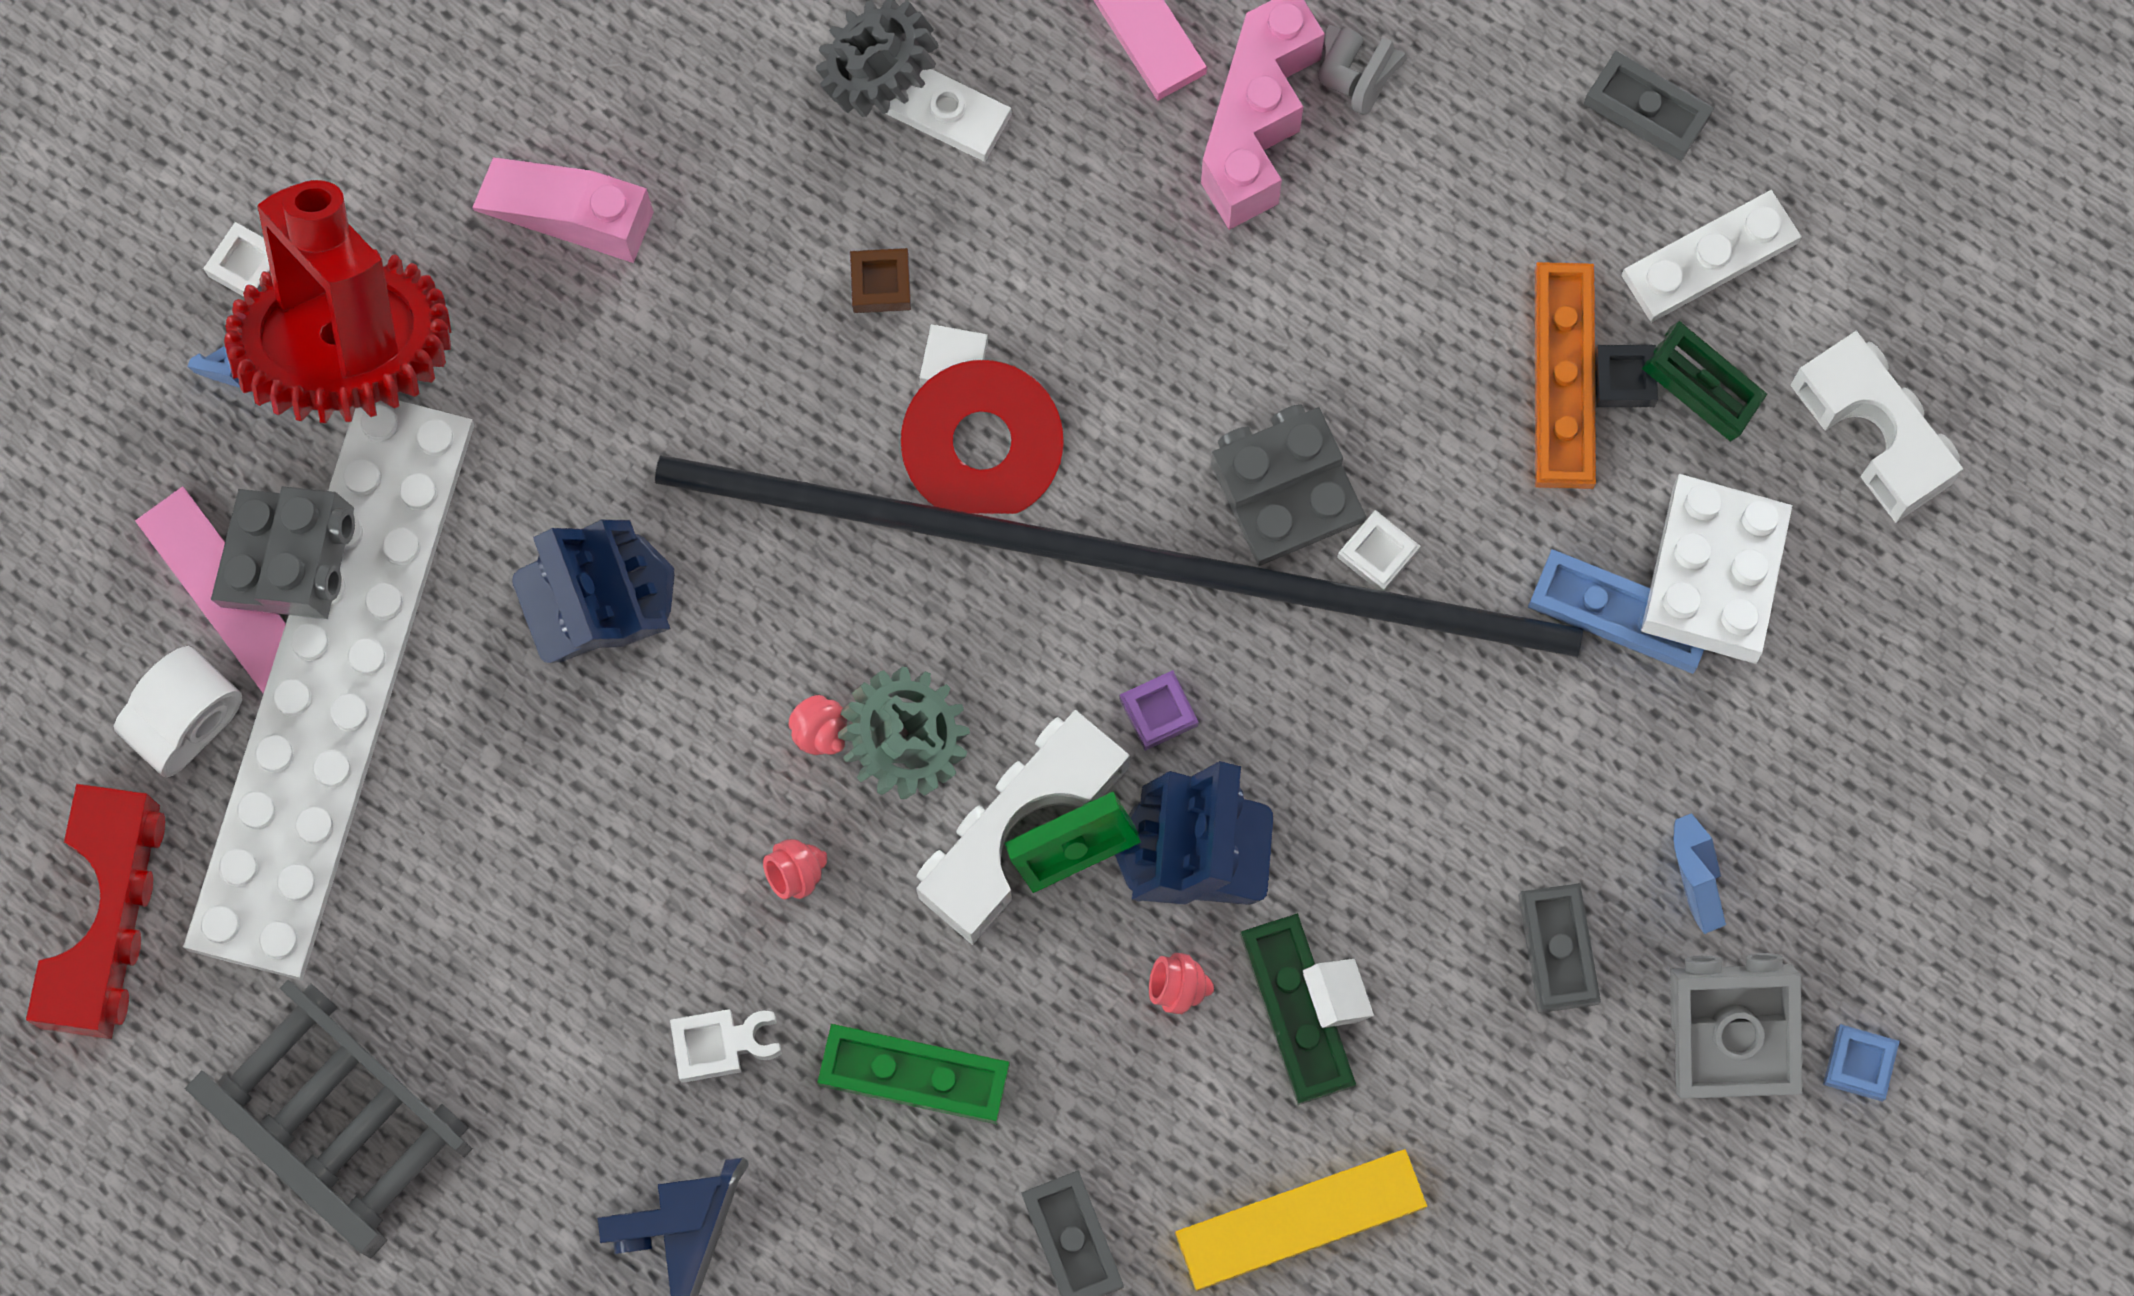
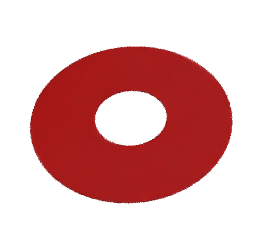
(993, 389)

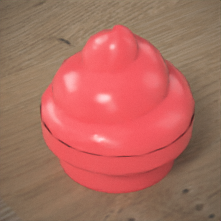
(817, 725)
(794, 868)
(1178, 983)

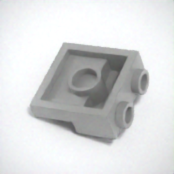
(1737, 1027)

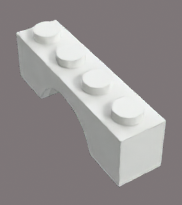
(1069, 769)

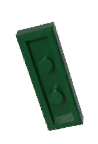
(1309, 1052)

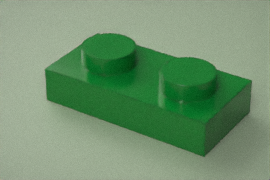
(1072, 842)

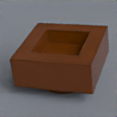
(880, 280)

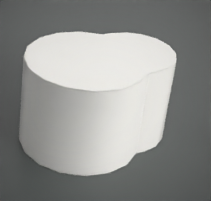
(177, 710)

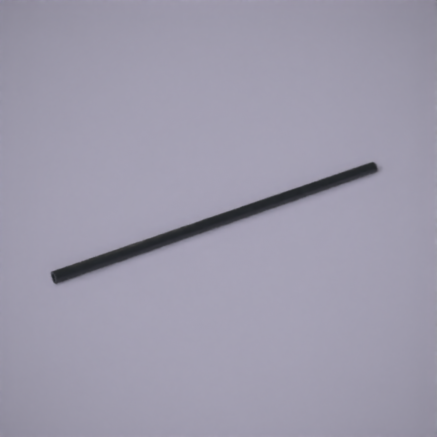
(1119, 556)

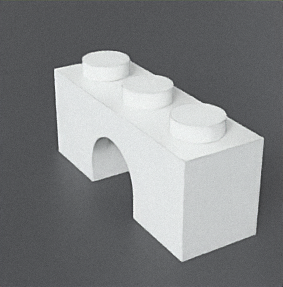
(1856, 382)

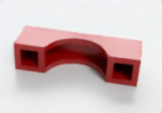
(84, 985)

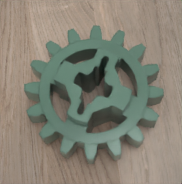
(929, 740)

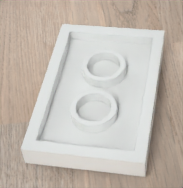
(1717, 569)

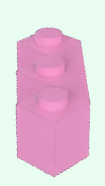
(1258, 108)

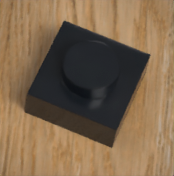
(1621, 377)

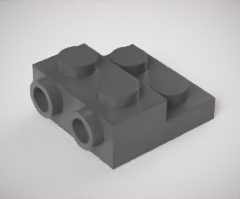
(1286, 483)
(284, 552)

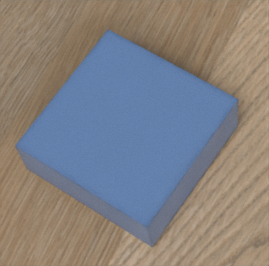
(1861, 1062)

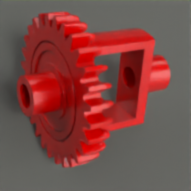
(330, 318)

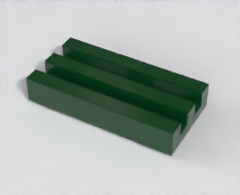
(1701, 388)

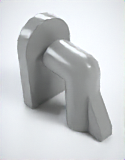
(1365, 88)

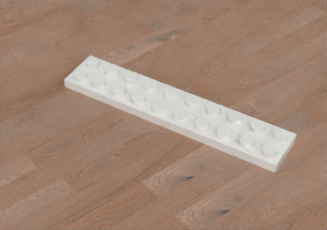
(329, 698)

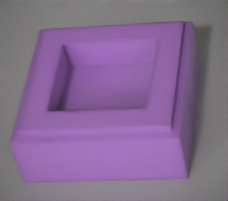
(1158, 710)

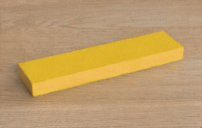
(1300, 1220)

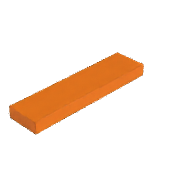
(1565, 376)

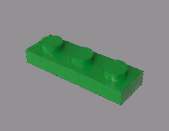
(913, 1073)

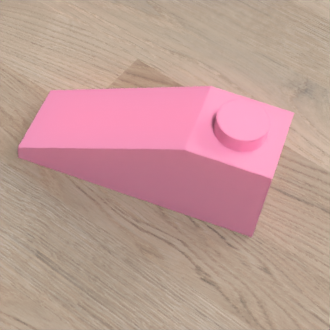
(568, 205)

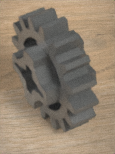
(877, 57)

